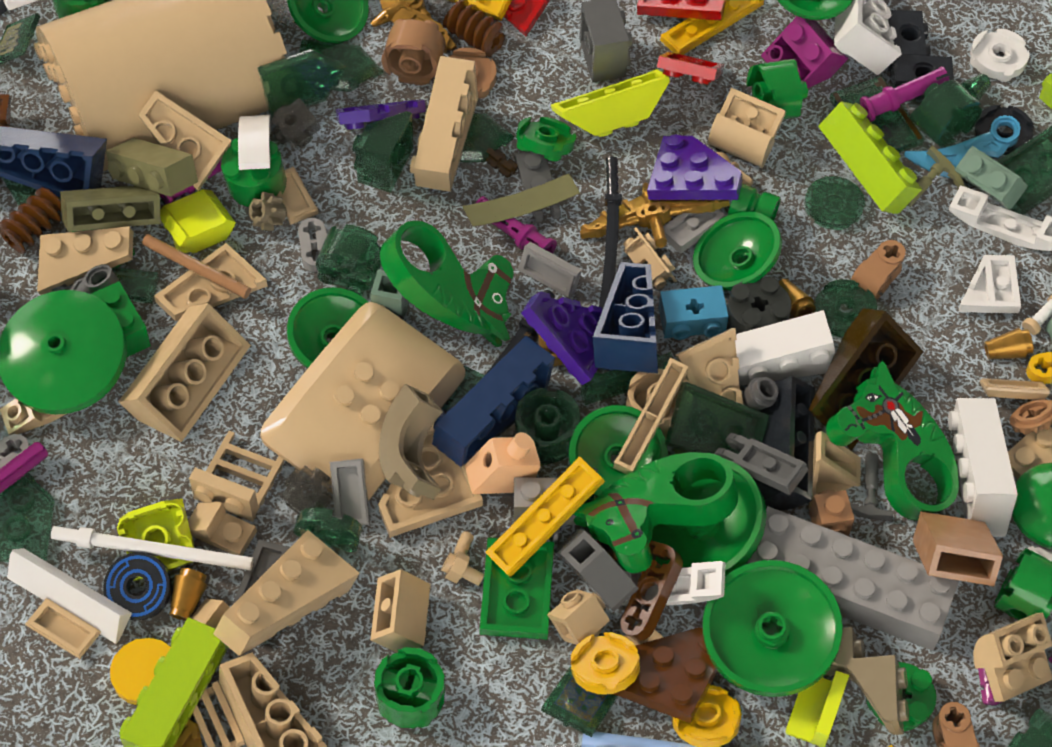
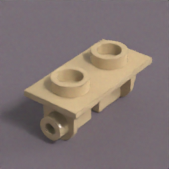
(642, 250)

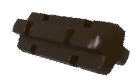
(499, 160)

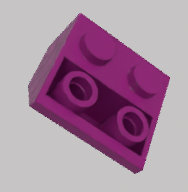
(810, 48)

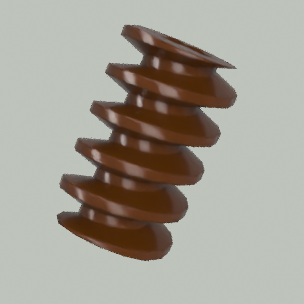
(474, 27)
(30, 219)

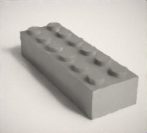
(865, 580)

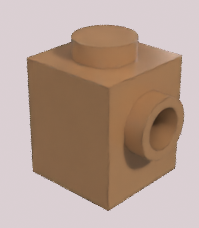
(832, 511)

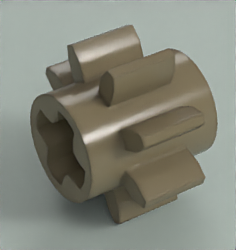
(267, 211)

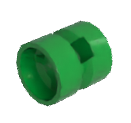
(751, 201)

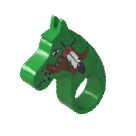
(906, 432)

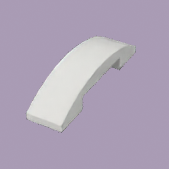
(254, 142)
(1010, 226)
(694, 584)

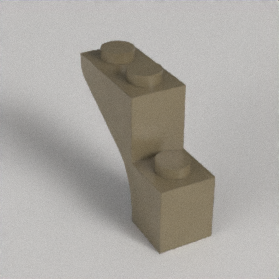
(878, 679)

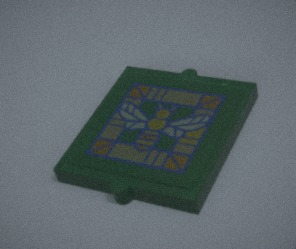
(577, 706)

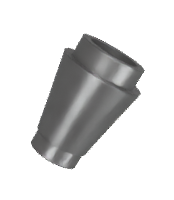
(760, 393)

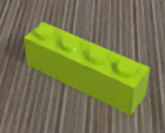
(870, 157)
(175, 688)

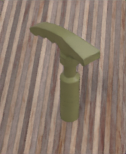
(942, 164)

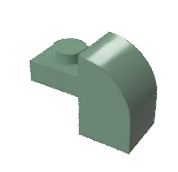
(387, 295)

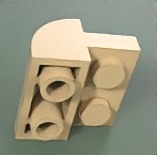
(746, 127)
(1015, 657)

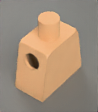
(500, 461)

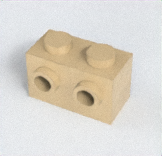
(400, 611)

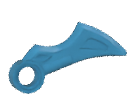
(988, 143)

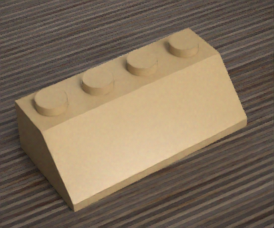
(185, 372)

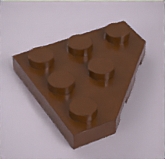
(673, 675)

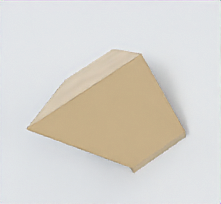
(833, 466)

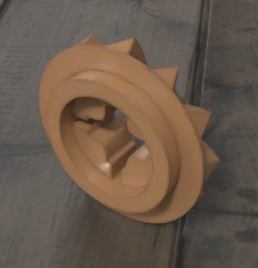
(1032, 417)

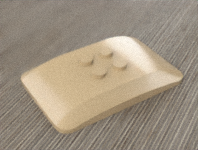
(348, 389)

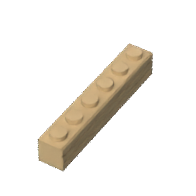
(651, 417)

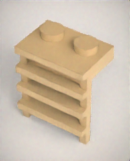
(235, 497)

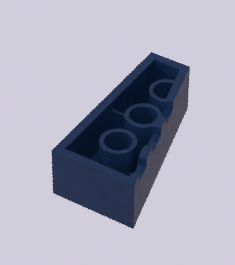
(51, 159)
(627, 323)
(492, 402)

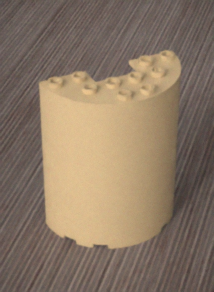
(185, 49)

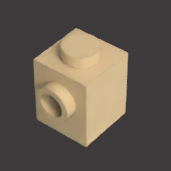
(579, 616)

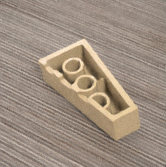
(445, 124)
(290, 589)
(261, 708)

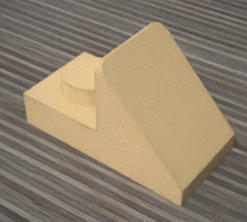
(216, 527)

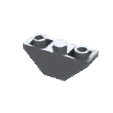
(596, 568)

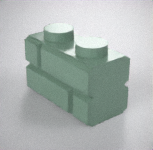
(991, 177)

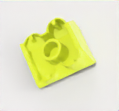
(197, 221)
(160, 523)

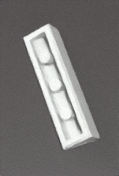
(51, 583)

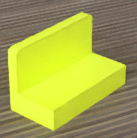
(816, 710)

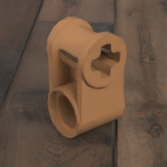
(880, 268)
(950, 736)

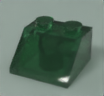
(383, 151)

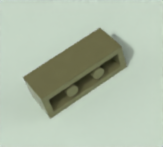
(152, 166)
(109, 208)

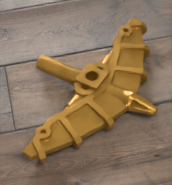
(409, 10)
(650, 214)

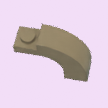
(403, 440)

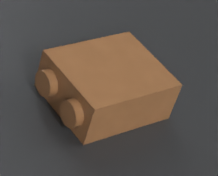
(957, 548)

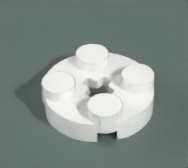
(994, 66)

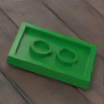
(518, 603)

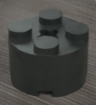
(757, 305)

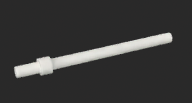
(88, 538)

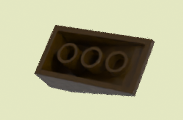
(866, 343)

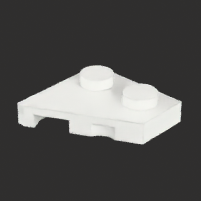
(993, 287)

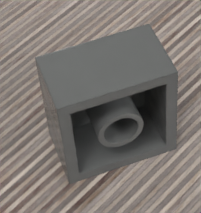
(605, 39)

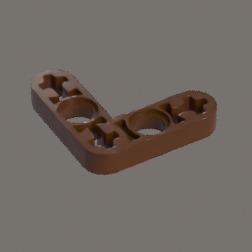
(663, 576)

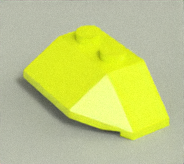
(614, 105)

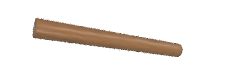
(196, 266)

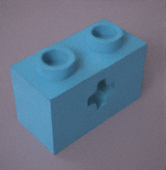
(693, 312)

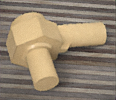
(458, 566)

